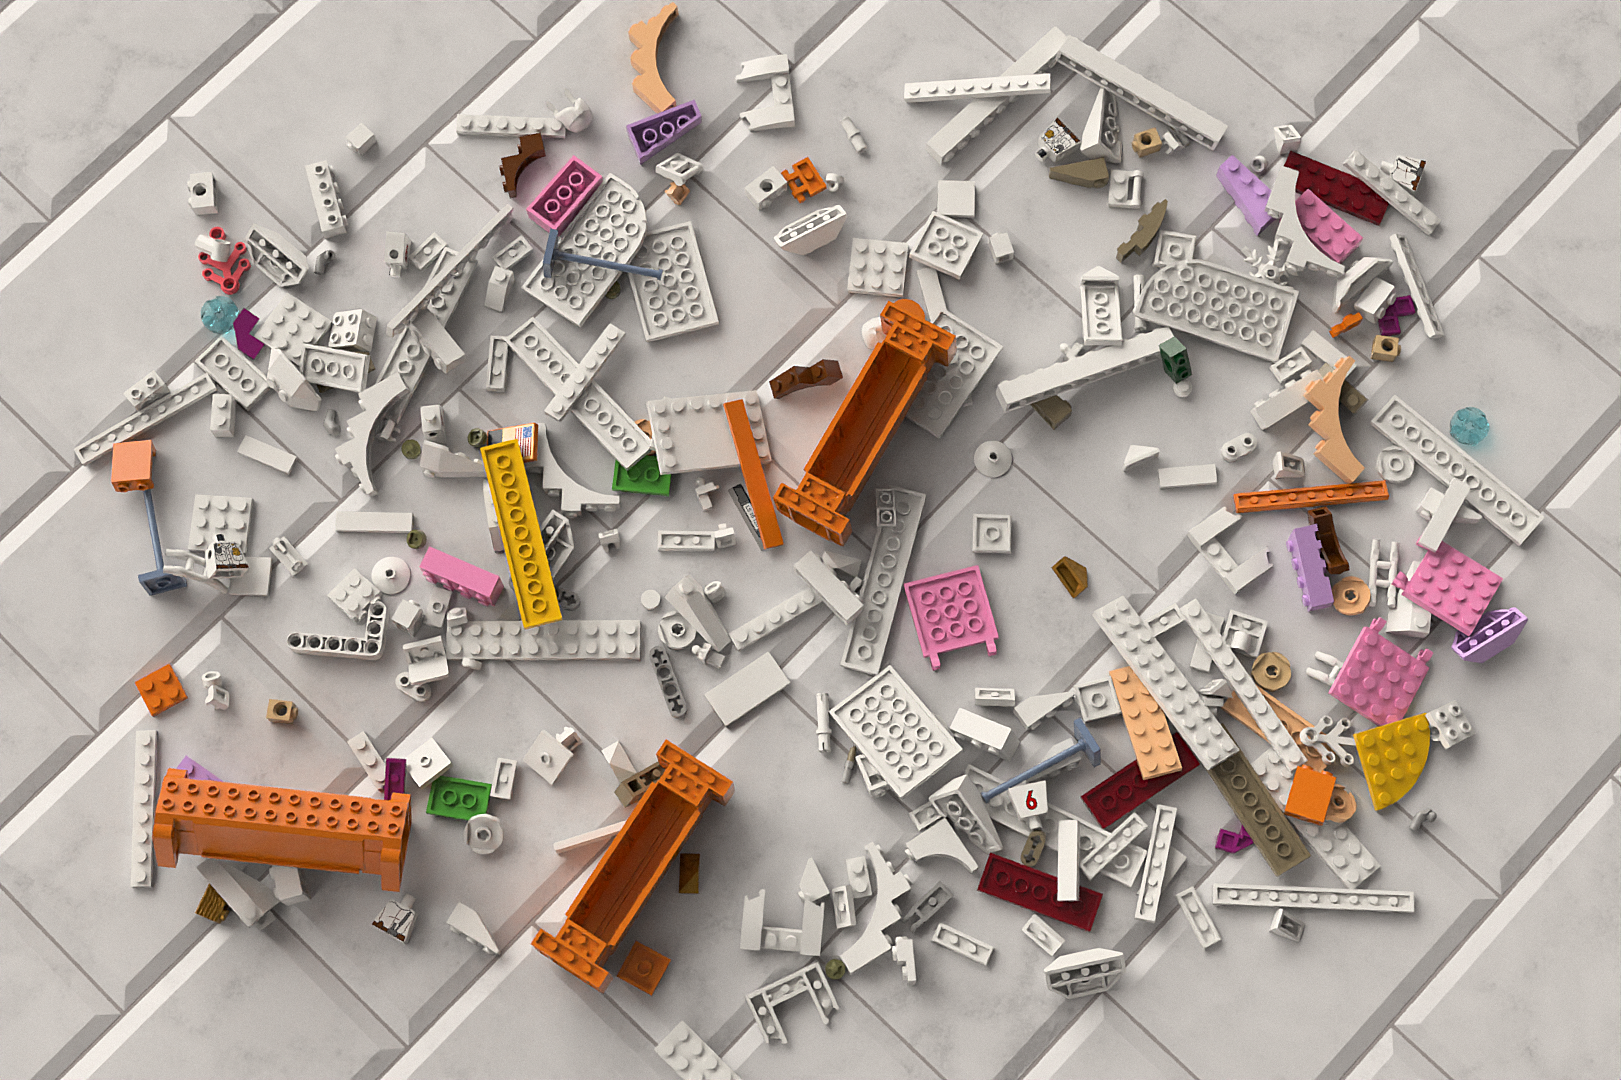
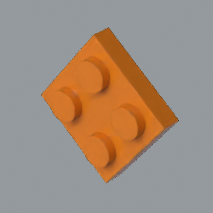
(161, 690)
(643, 968)

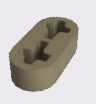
(1029, 846)

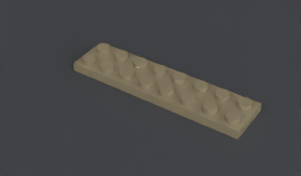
(1258, 812)

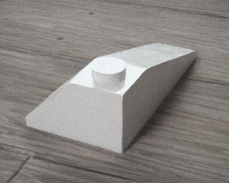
(1101, 130)
(440, 462)
(697, 609)
(1407, 616)
(965, 807)

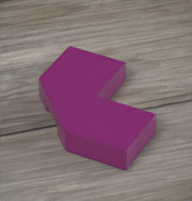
(1389, 322)
(245, 341)
(1233, 842)

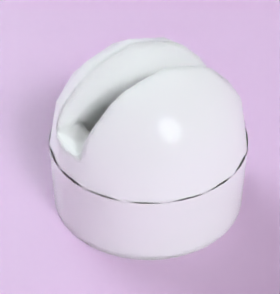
(1256, 161)

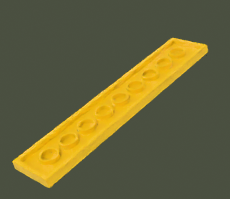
(521, 534)

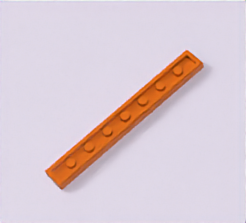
(753, 474)
(1311, 496)

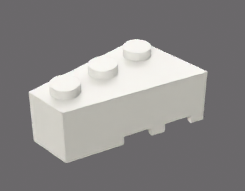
(985, 734)

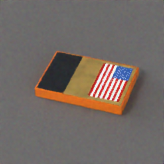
(527, 437)

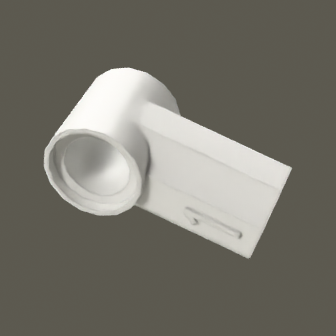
(216, 248)

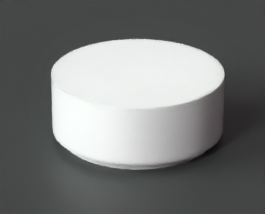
(650, 599)
(471, 664)

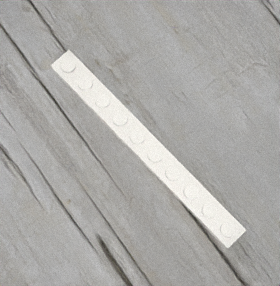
(447, 274)
(1243, 685)
(1313, 898)

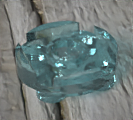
(216, 305)
(1461, 433)

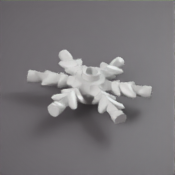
(1270, 266)

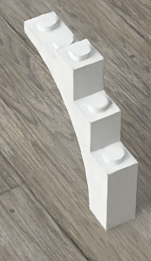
(1302, 251)
(357, 451)
(557, 482)
(890, 888)

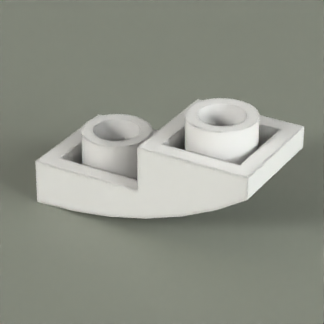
(885, 507)

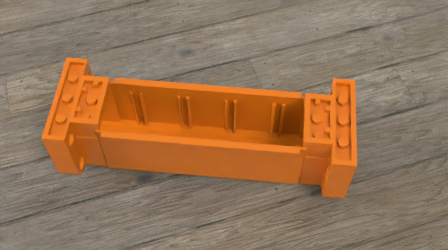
(865, 423)
(282, 827)
(634, 866)

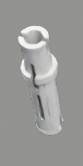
(1139, 283)
(823, 722)

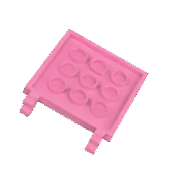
(1450, 587)
(951, 613)
(1379, 677)

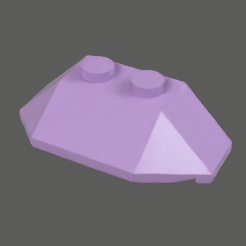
(1491, 635)

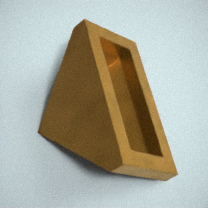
(1071, 575)
(689, 873)

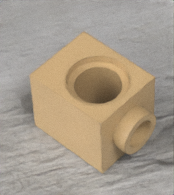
(1151, 137)
(1379, 353)
(275, 706)

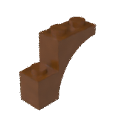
(529, 149)
(799, 377)
(1331, 550)

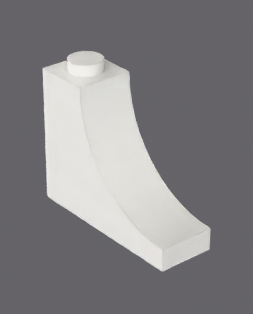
(940, 842)

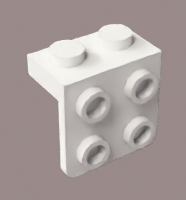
(353, 329)
(426, 660)

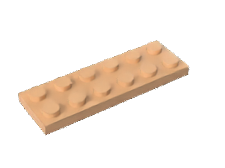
(1292, 722)
(1145, 725)

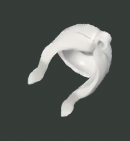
(573, 118)
(872, 333)

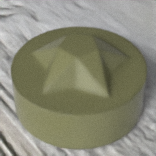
(614, 291)
(477, 437)
(411, 449)
(416, 539)
(835, 969)

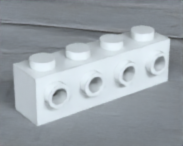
(326, 200)
(436, 341)
(1285, 401)
(829, 587)

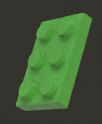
(641, 478)
(458, 798)

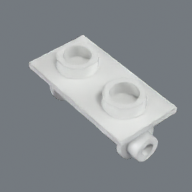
(288, 555)

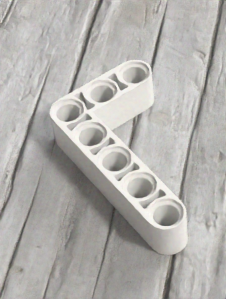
(346, 643)

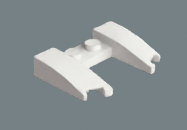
(782, 113)
(1205, 540)
(757, 936)
(807, 978)

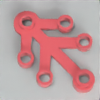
(225, 266)

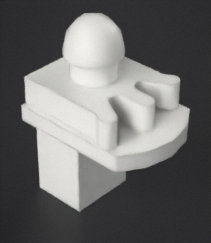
(1070, 352)
(702, 492)
(707, 655)

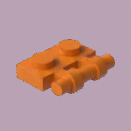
(809, 177)

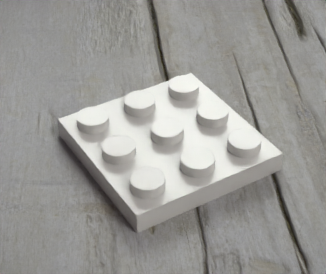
(946, 245)
(877, 267)
(291, 326)
(220, 516)

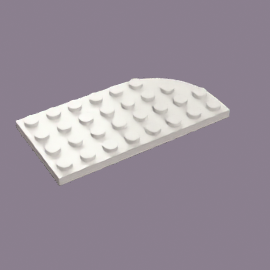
(605, 229)
(1219, 306)

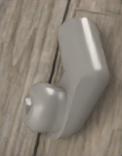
(322, 260)
(329, 423)
(1422, 816)

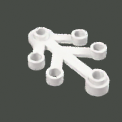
(1331, 739)

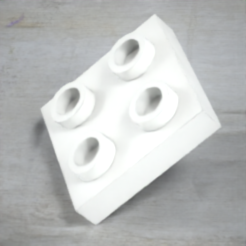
(1244, 633)
(1449, 724)

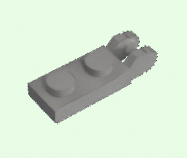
(928, 905)

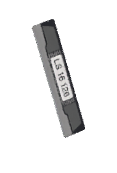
(745, 508)

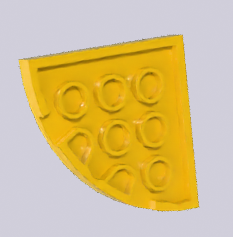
(1393, 757)

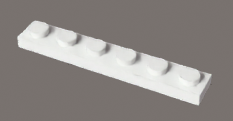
(509, 126)
(1392, 192)
(1416, 284)
(585, 373)
(774, 618)
(1155, 864)

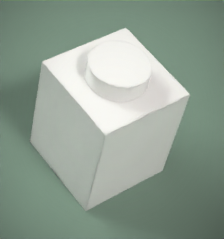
(360, 139)
(1001, 247)

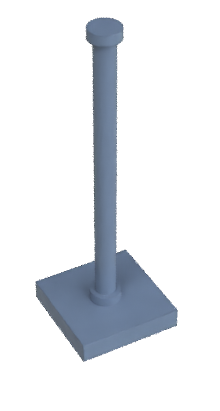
(552, 253)
(157, 581)
(1085, 743)

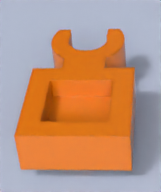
(1349, 322)

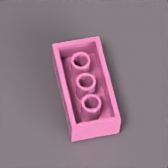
(564, 196)
(1325, 228)
(461, 576)

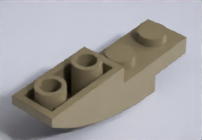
(1145, 234)

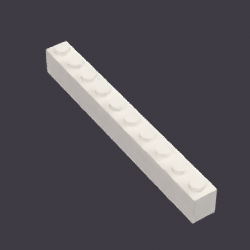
(1141, 92)
(982, 110)
(1081, 370)

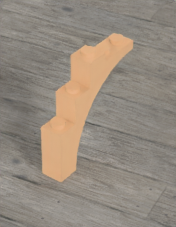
(644, 60)
(1325, 397)

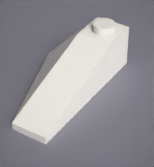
(241, 892)

